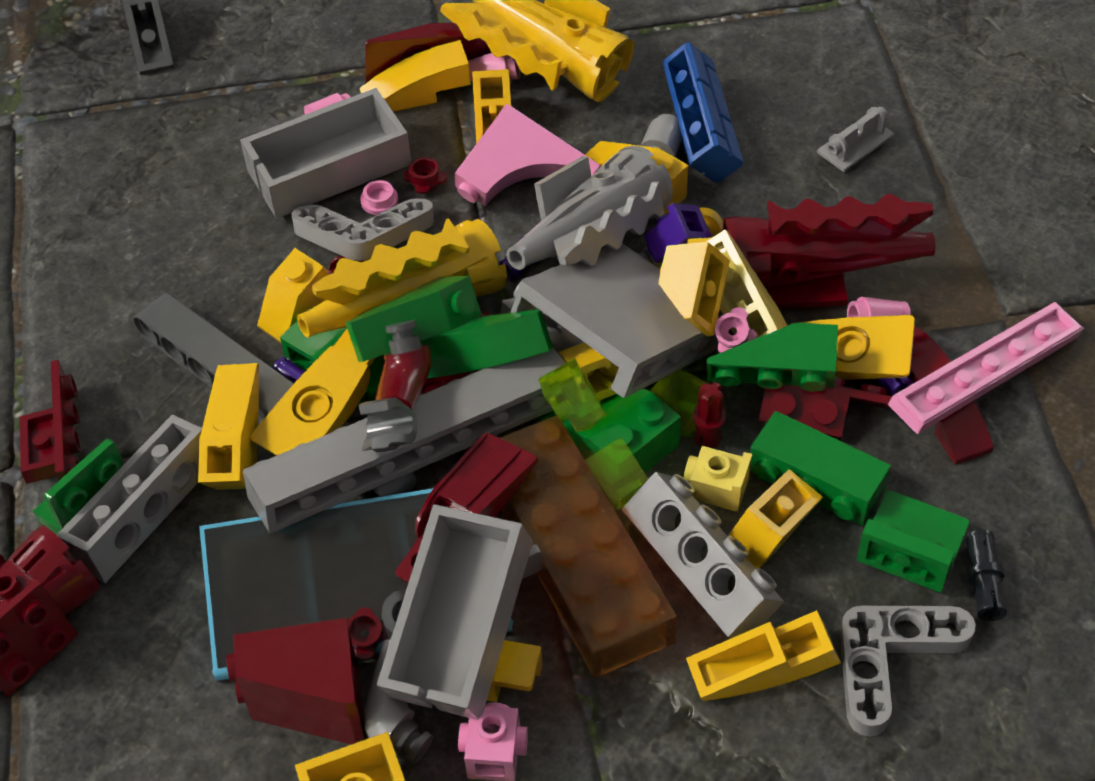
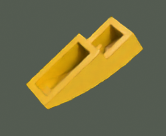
(419, 77)
(763, 658)

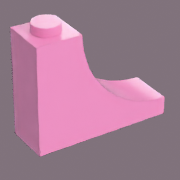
(512, 152)

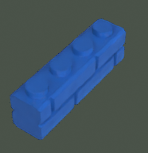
(702, 113)

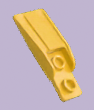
(873, 346)
(317, 400)

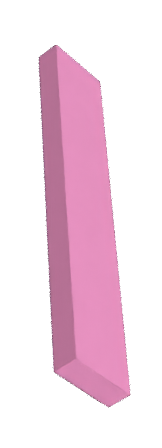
(984, 367)

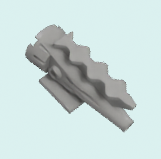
(593, 211)

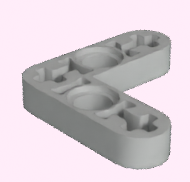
(358, 239)
(884, 639)

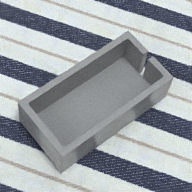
(326, 152)
(456, 612)

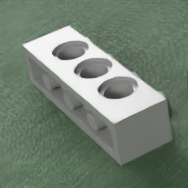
(135, 499)
(654, 514)

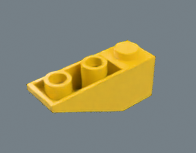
(227, 427)

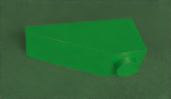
(434, 305)

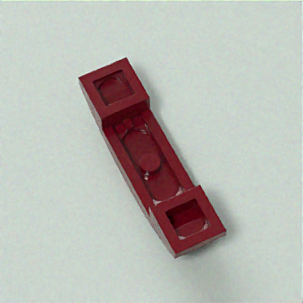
(962, 432)

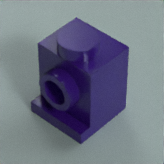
(676, 228)

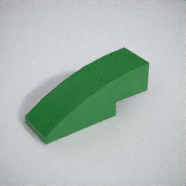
(488, 342)

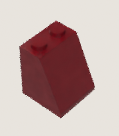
(301, 679)

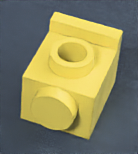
(719, 477)

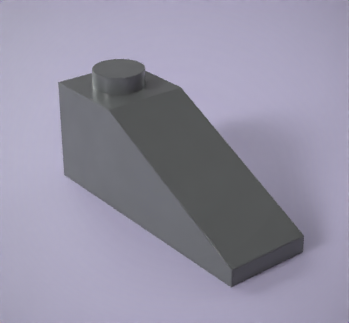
(148, 35)

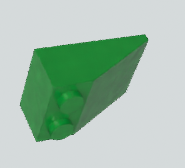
(640, 419)

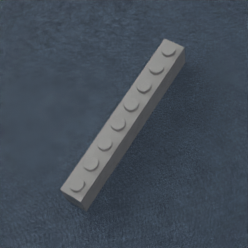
(448, 421)

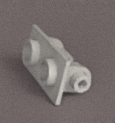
(857, 140)

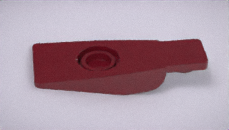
(394, 47)
(475, 484)

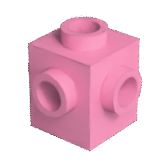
(493, 743)

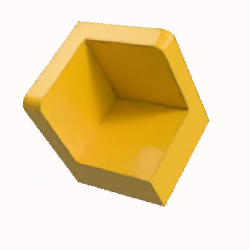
(516, 668)

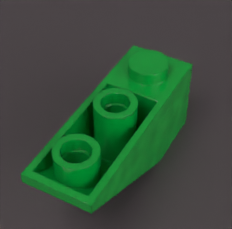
(789, 356)

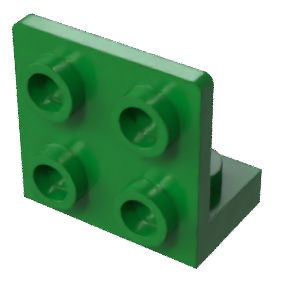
(78, 486)
(912, 540)

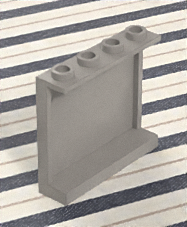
(619, 314)

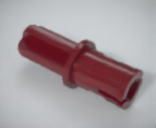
(709, 415)

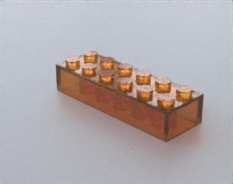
(587, 555)

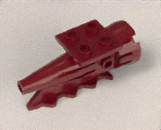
(809, 247)
(36, 593)

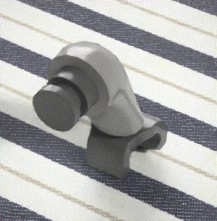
(388, 714)

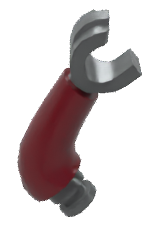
(401, 382)

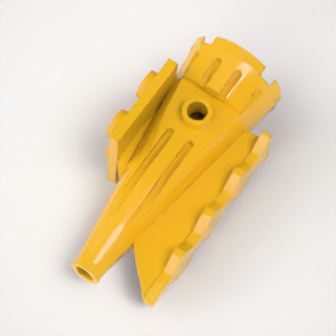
(550, 39)
(391, 272)

